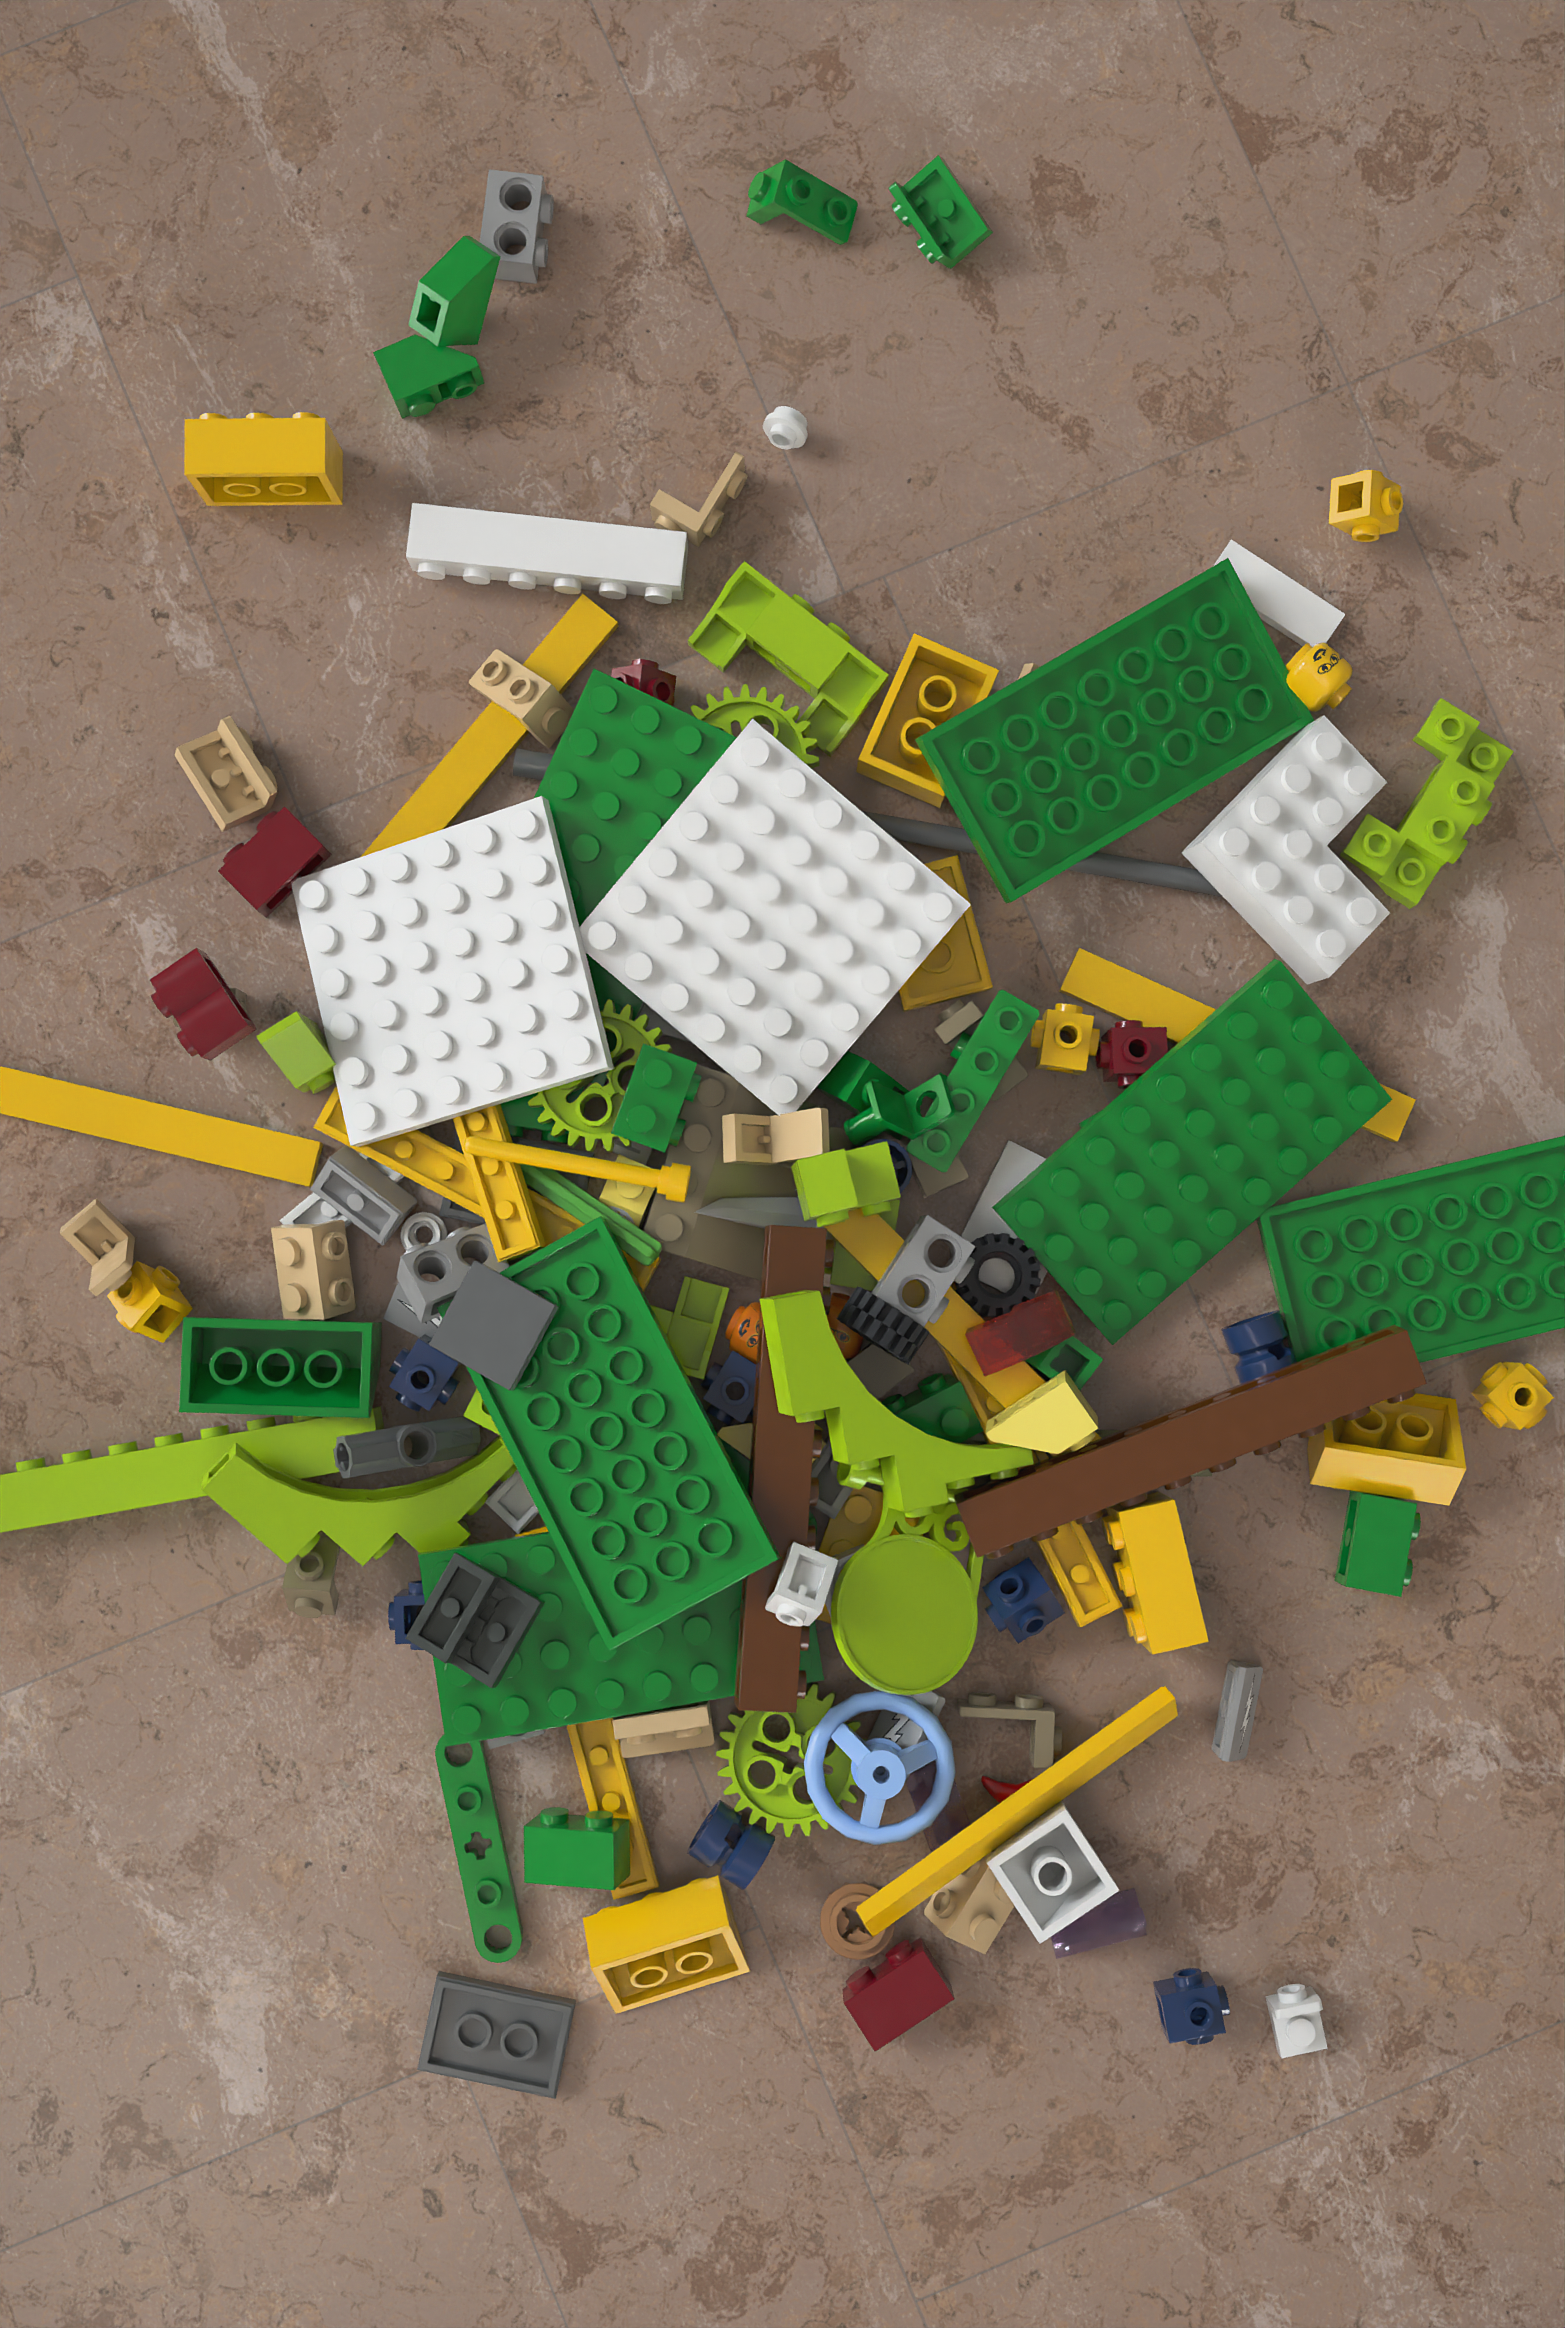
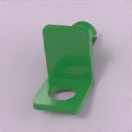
(899, 1111)

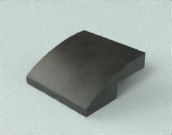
(475, 1620)

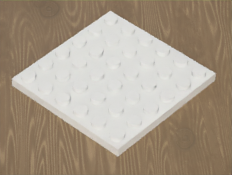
(770, 920)
(451, 973)

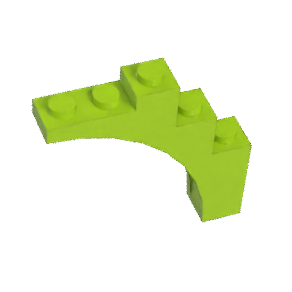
(815, 1377)
(292, 1511)

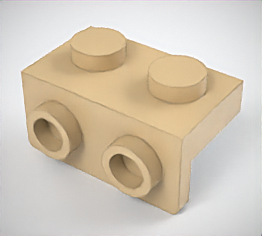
(228, 775)
(313, 1270)
(971, 1907)

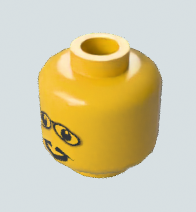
(1319, 676)

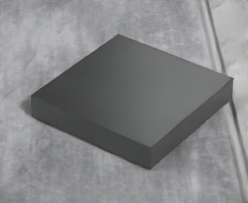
(493, 1325)

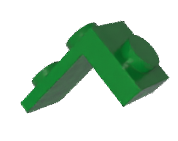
(802, 197)

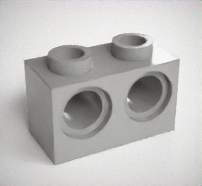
(524, 227)
(447, 1263)
(913, 1264)

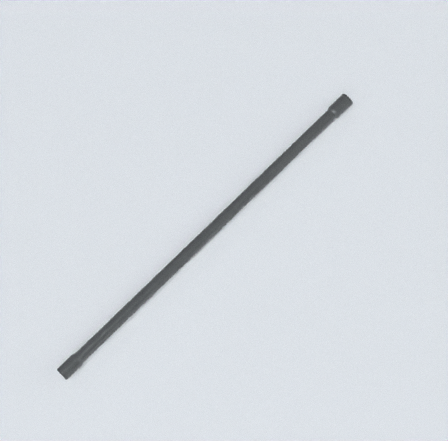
(534, 765)

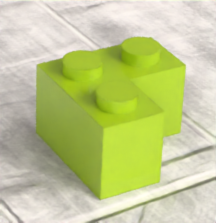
(845, 1182)

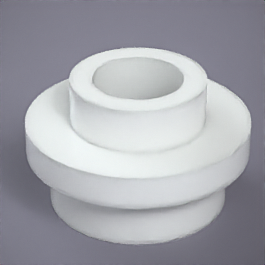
(786, 428)
(416, 1222)

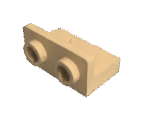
(665, 1730)

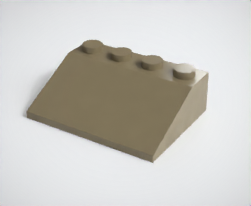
(704, 1237)

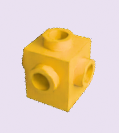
(1365, 505)
(1052, 1051)
(150, 1302)
(1498, 1395)

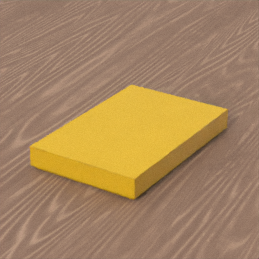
(957, 962)

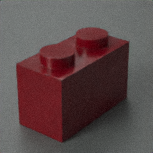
(273, 860)
(896, 1993)

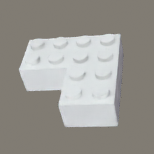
(1274, 858)

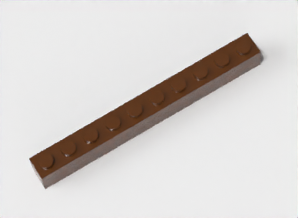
(1191, 1440)
(779, 1486)

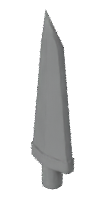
(759, 1211)

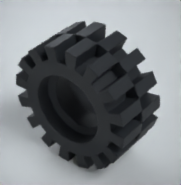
(1024, 1269)
(883, 1325)

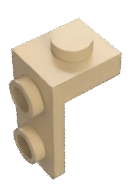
(677, 516)
(523, 695)
(776, 1137)
(103, 1244)

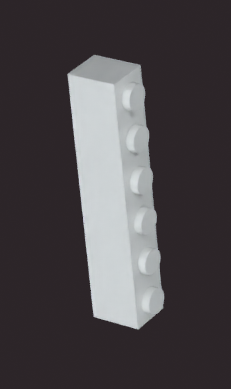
(547, 552)

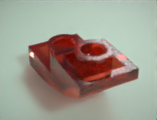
(1021, 1333)

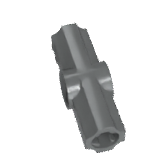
(384, 1448)

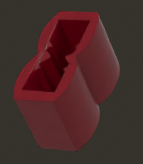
(202, 1005)

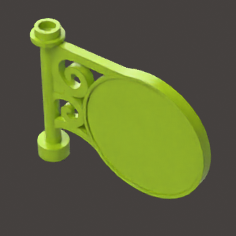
(904, 1600)

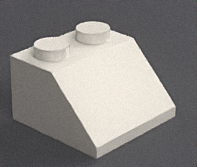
(1051, 1872)

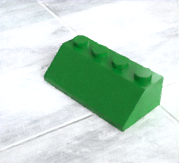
(279, 1366)

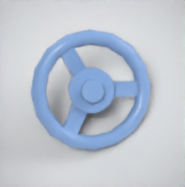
(880, 1768)

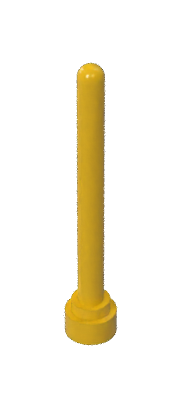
(669, 1181)

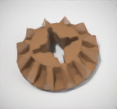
(858, 1942)

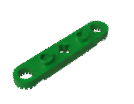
(485, 1877)

